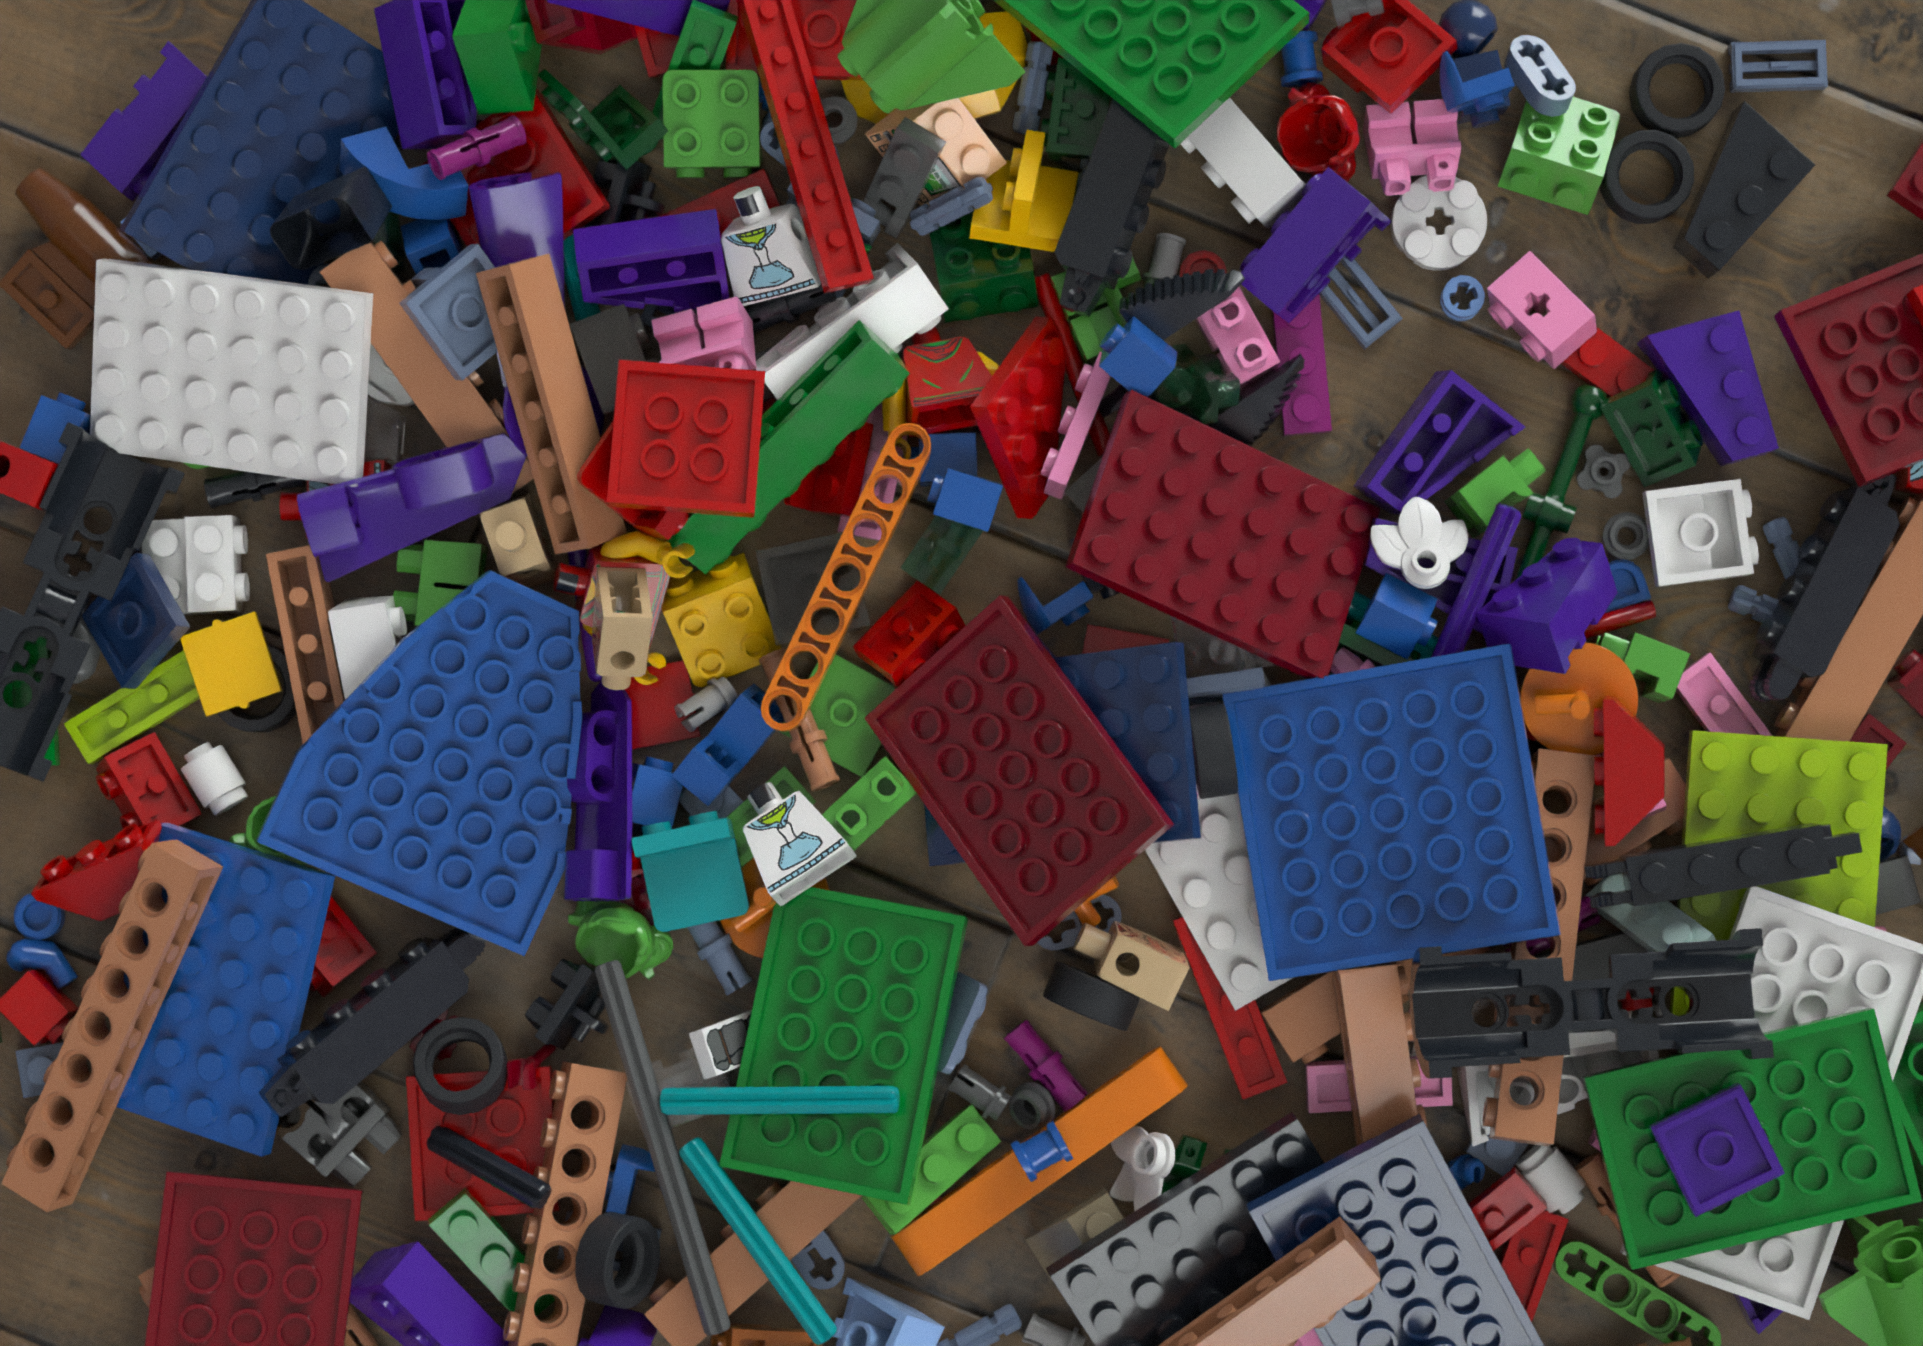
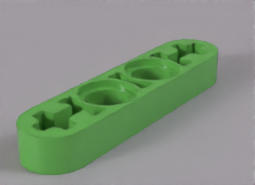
(1637, 1297)

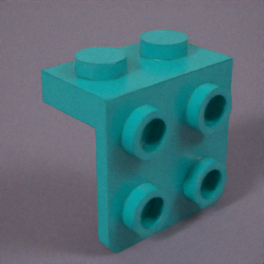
(692, 872)

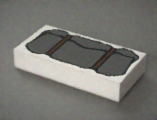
(721, 1045)

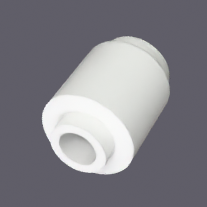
(214, 778)
(1552, 1177)

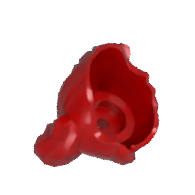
(1318, 132)

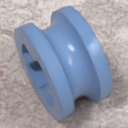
(1473, 306)

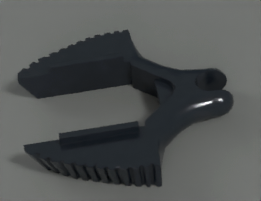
(1177, 302)

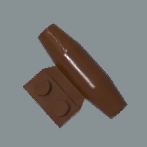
(59, 277)

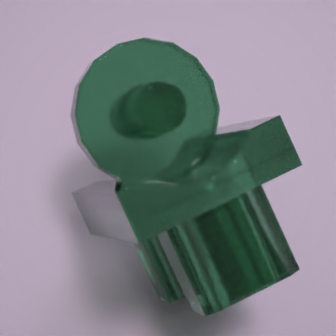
(1198, 385)
(940, 552)

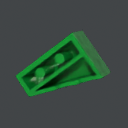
(498, 54)

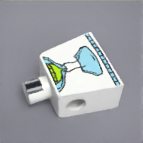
(767, 250)
(792, 843)

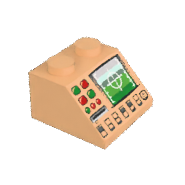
(966, 151)

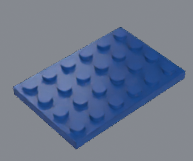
(232, 997)

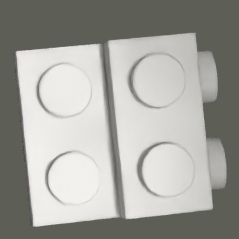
(1700, 532)
(201, 562)

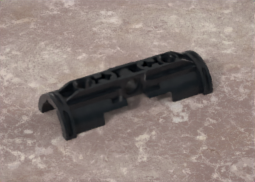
(85, 479)
(1710, 972)

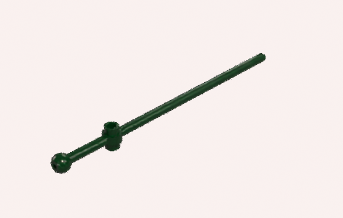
(1550, 511)

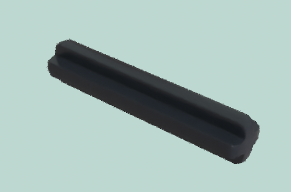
(489, 1167)

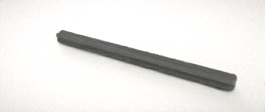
(662, 1148)

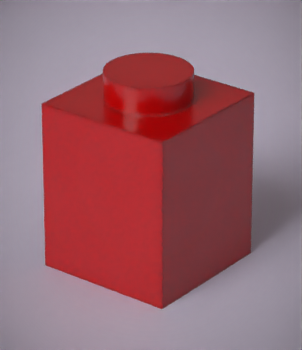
(37, 1008)

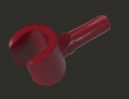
(523, 1070)

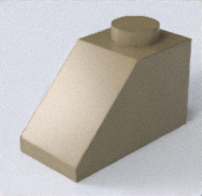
(1074, 1228)

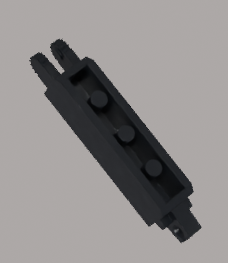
(1109, 208)
(1824, 588)
(1724, 864)
(374, 1022)

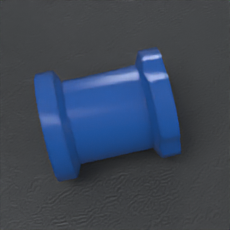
(1300, 61)
(1041, 1151)

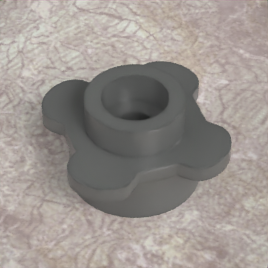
(1591, 478)

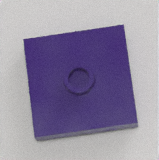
(1716, 1149)

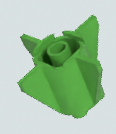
(924, 52)
(1886, 1294)

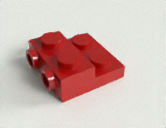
(1387, 52)

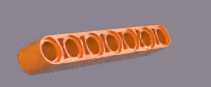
(847, 553)
(1004, 1184)

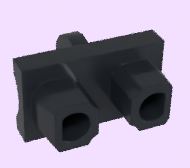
(628, 194)
(575, 1010)

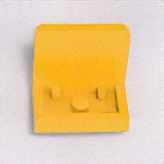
(718, 620)

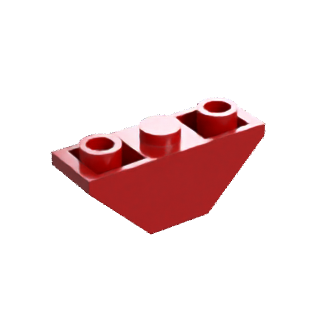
(1628, 770)
(98, 874)

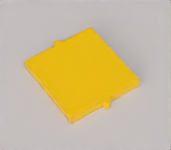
(231, 664)

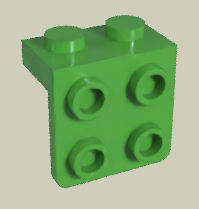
(711, 122)
(1561, 155)

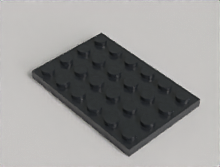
(1184, 1246)

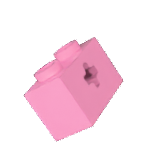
(1533, 286)

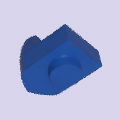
(1483, 92)
(1067, 607)
(622, 1181)

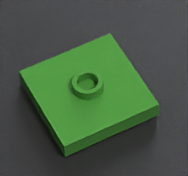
(840, 710)

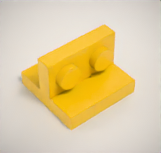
(1027, 200)

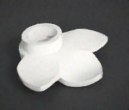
(1417, 537)
(1146, 1164)

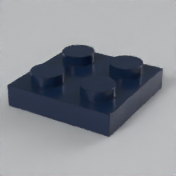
(137, 623)

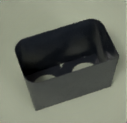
(297, 230)

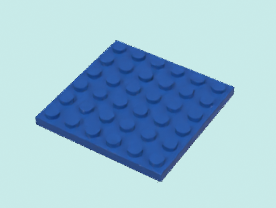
(1391, 813)

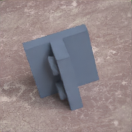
(453, 313)

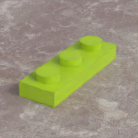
(134, 711)

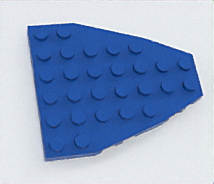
(450, 766)

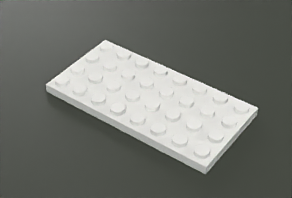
(1805, 972)

